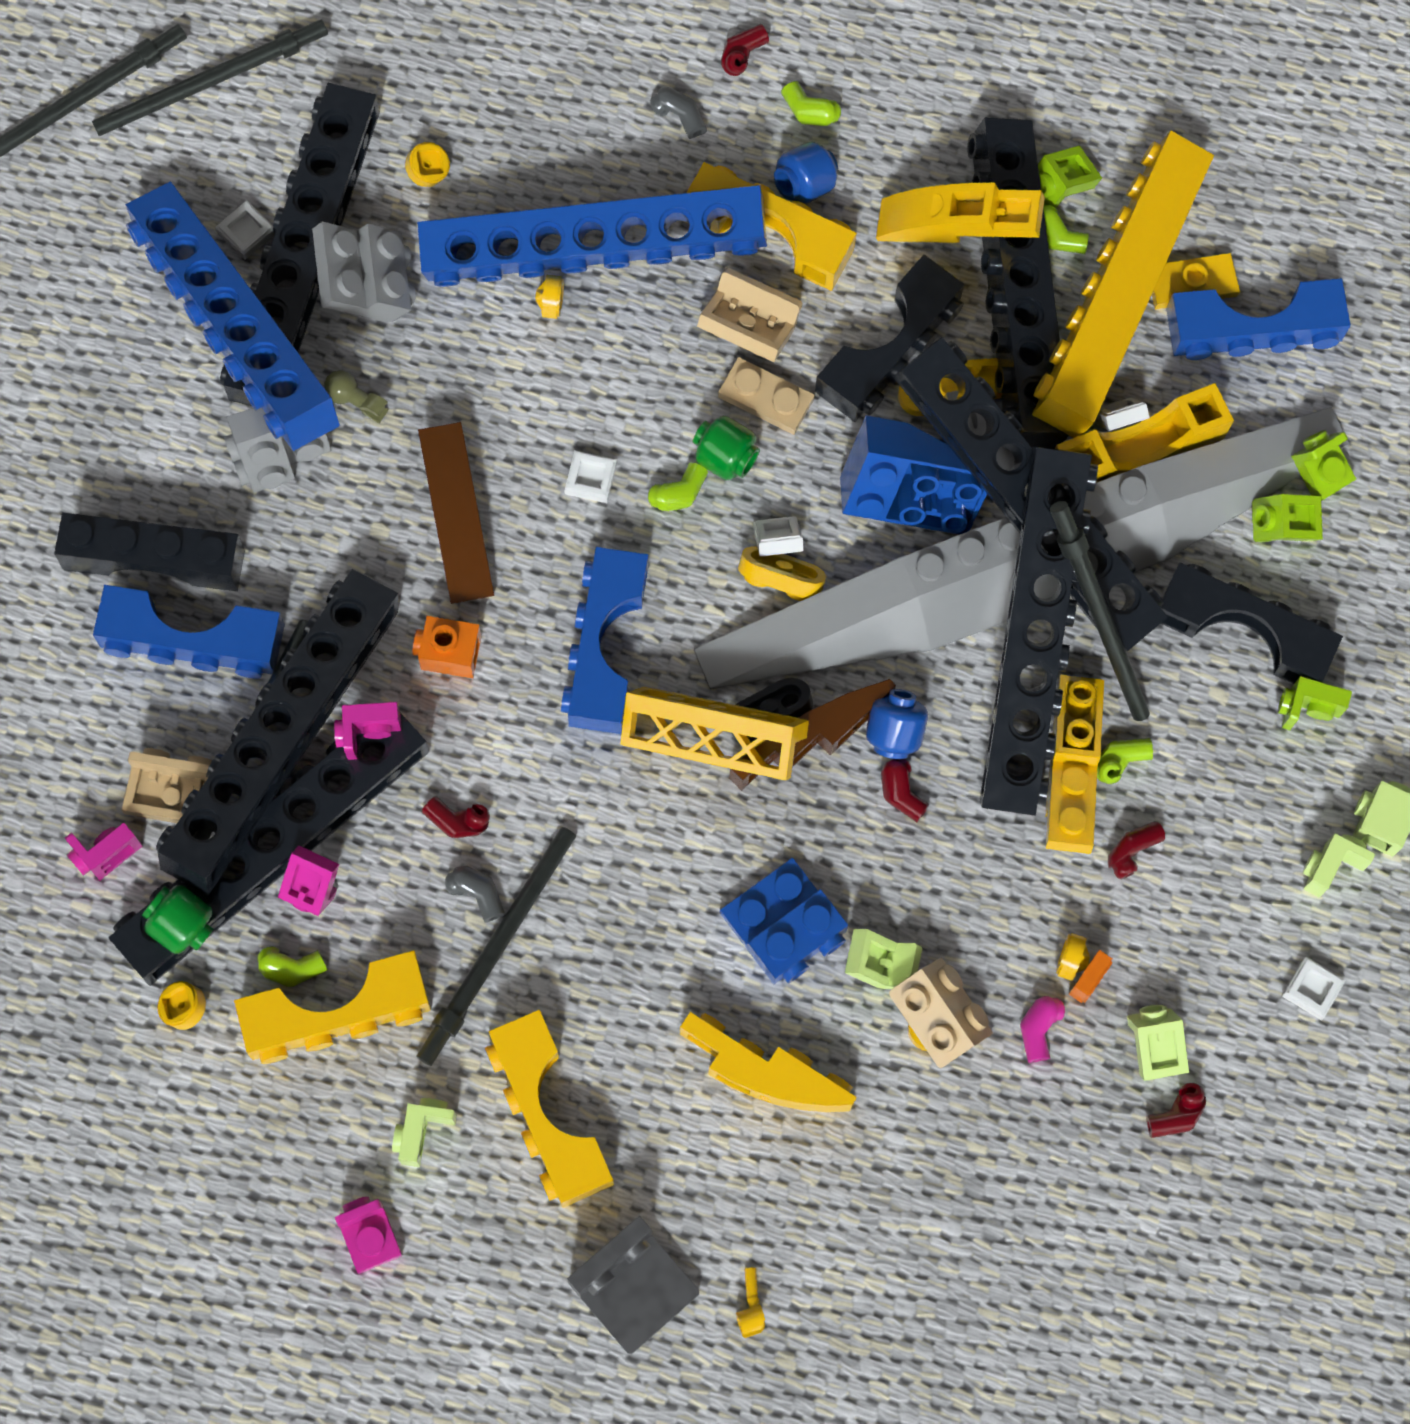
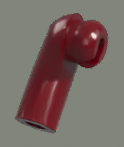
(738, 48)
(897, 789)
(457, 823)
(1130, 844)
(1182, 1115)

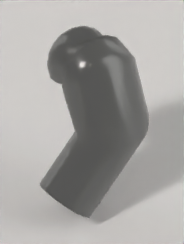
(681, 105)
(478, 885)

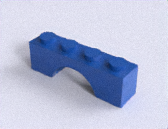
(1206, 325)
(615, 588)
(243, 641)

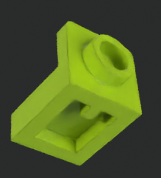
(1066, 174)
(1324, 464)
(1287, 518)
(1319, 699)

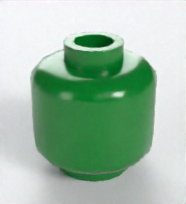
(726, 448)
(178, 919)

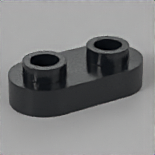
(777, 698)

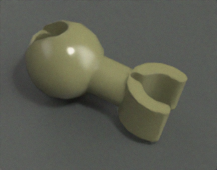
(344, 389)

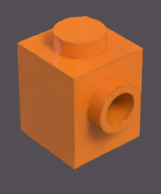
(448, 646)

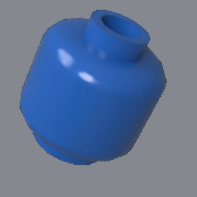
(806, 172)
(897, 724)

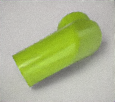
(1059, 237)
(681, 493)
(1119, 754)
(287, 970)

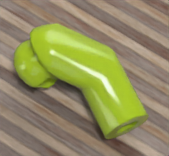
(810, 110)

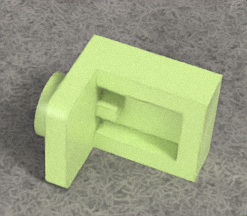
(1324, 865)
(881, 960)
(410, 1137)

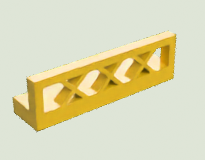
(714, 715)

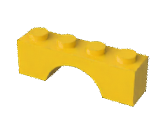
(818, 244)
(1180, 427)
(390, 993)
(571, 1162)

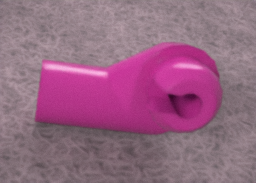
(1036, 1023)

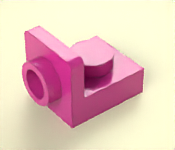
(371, 720)
(109, 851)
(309, 881)
(368, 1234)

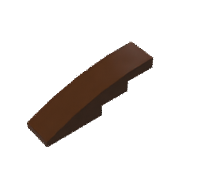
(456, 512)
(828, 726)

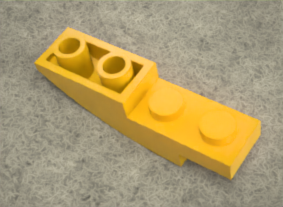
(959, 210)
(1075, 765)
(782, 1081)

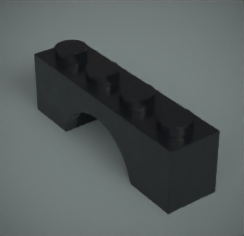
(858, 376)
(185, 553)
(1296, 644)

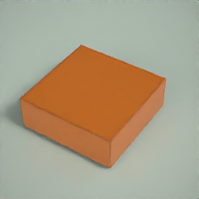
(1091, 977)

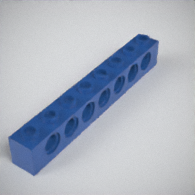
(443, 237)
(232, 317)

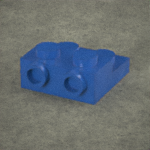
(785, 922)

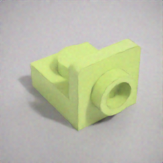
(1159, 1042)

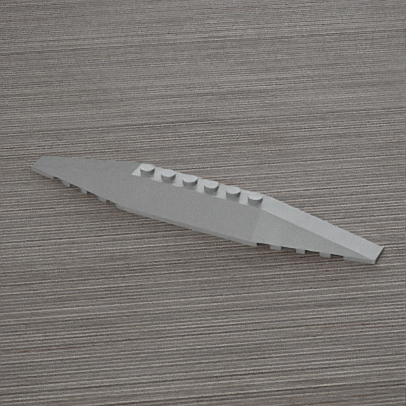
(968, 579)

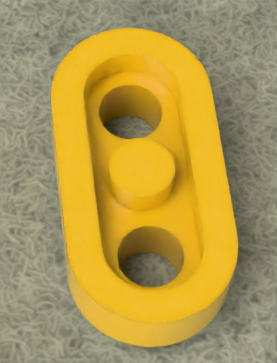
(782, 573)

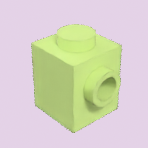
(1384, 817)

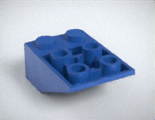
(908, 479)

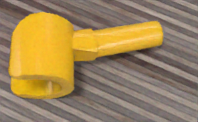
(752, 1319)

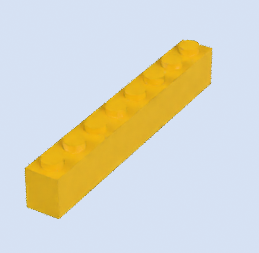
(1122, 285)

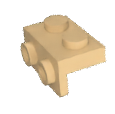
(751, 314)
(162, 784)
(941, 1012)

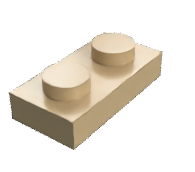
(766, 395)

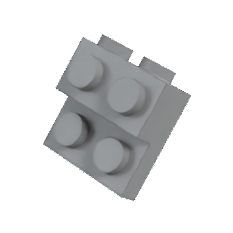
(363, 271)
(260, 456)

